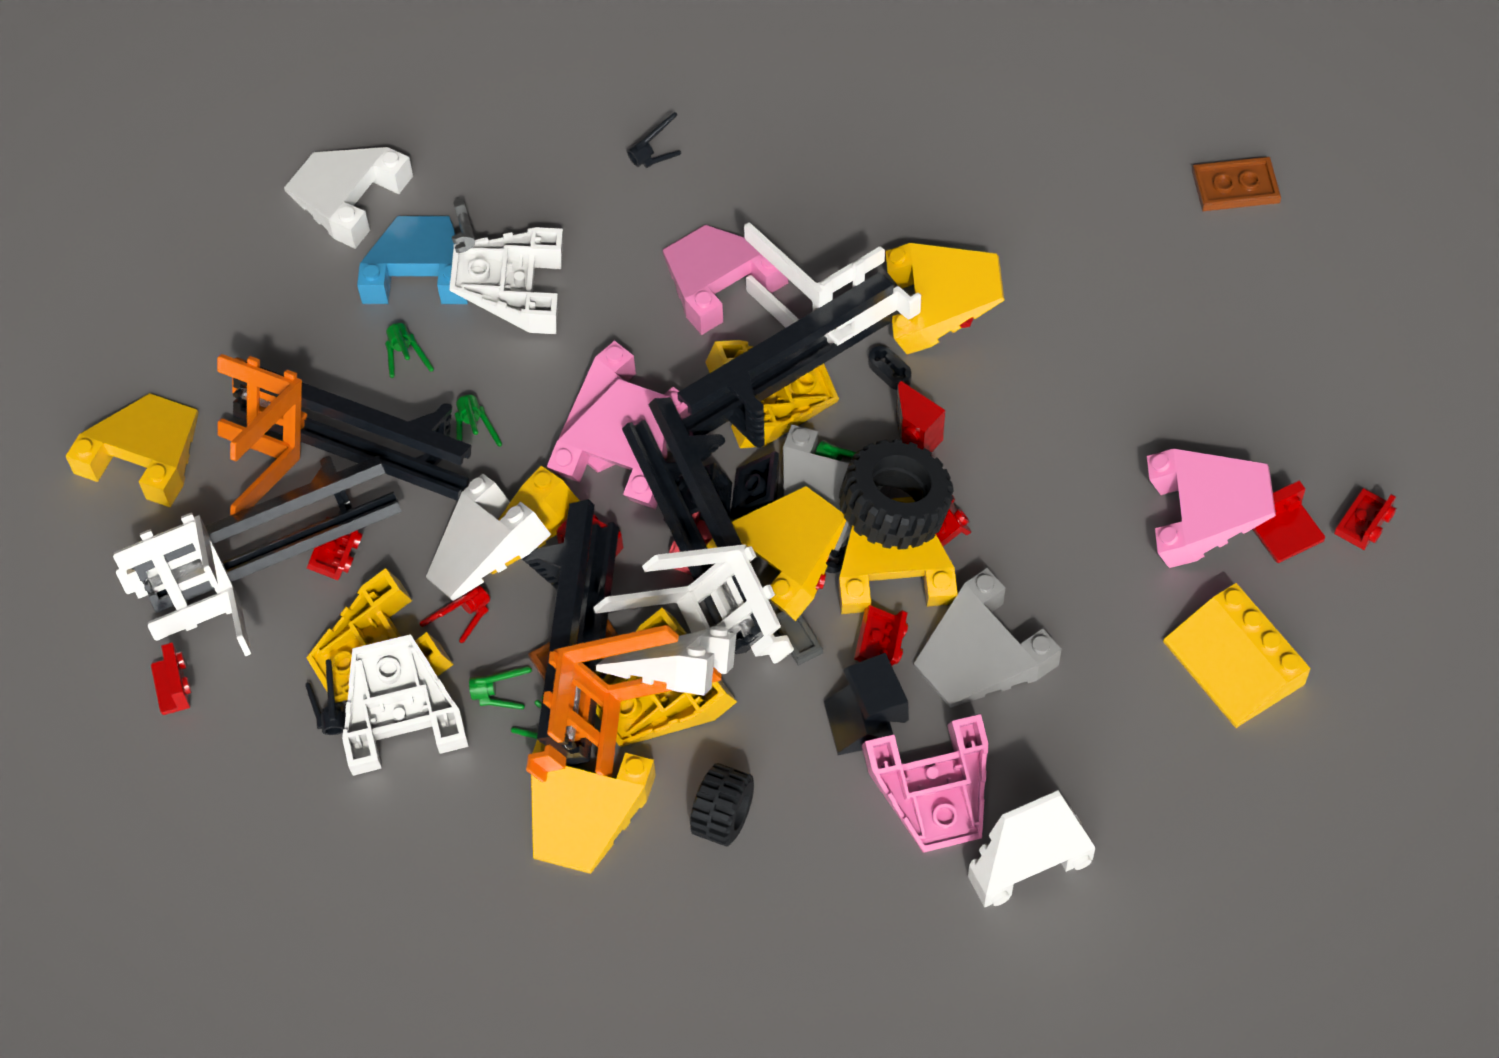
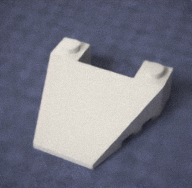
(336, 180)
(501, 277)
(479, 542)
(682, 665)
(393, 695)
(1028, 843)

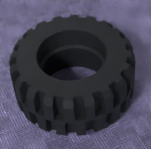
(890, 520)

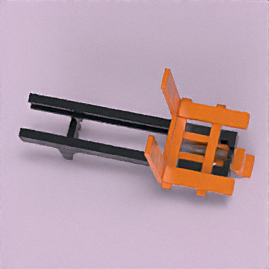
(275, 404)
(571, 676)

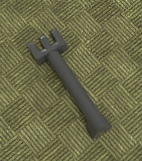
(466, 229)

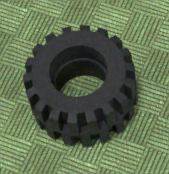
(722, 804)

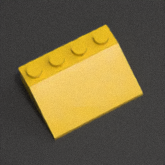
(1237, 656)

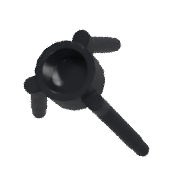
(642, 151)
(332, 719)

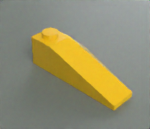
(548, 499)

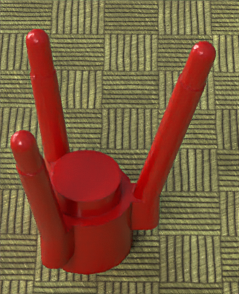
(471, 602)

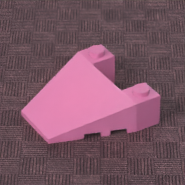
(709, 263)
(605, 370)
(601, 436)
(1216, 501)
(936, 796)

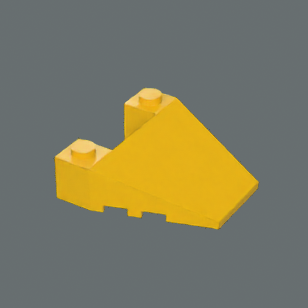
(951, 286)
(787, 406)
(147, 433)
(794, 539)
(873, 562)
(368, 623)
(666, 711)
(584, 812)

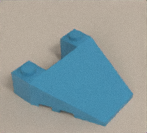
(409, 249)

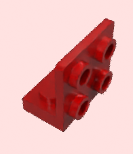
(1291, 528)

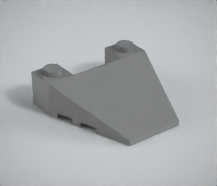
(816, 472)
(976, 653)

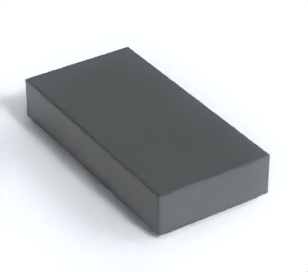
(801, 637)

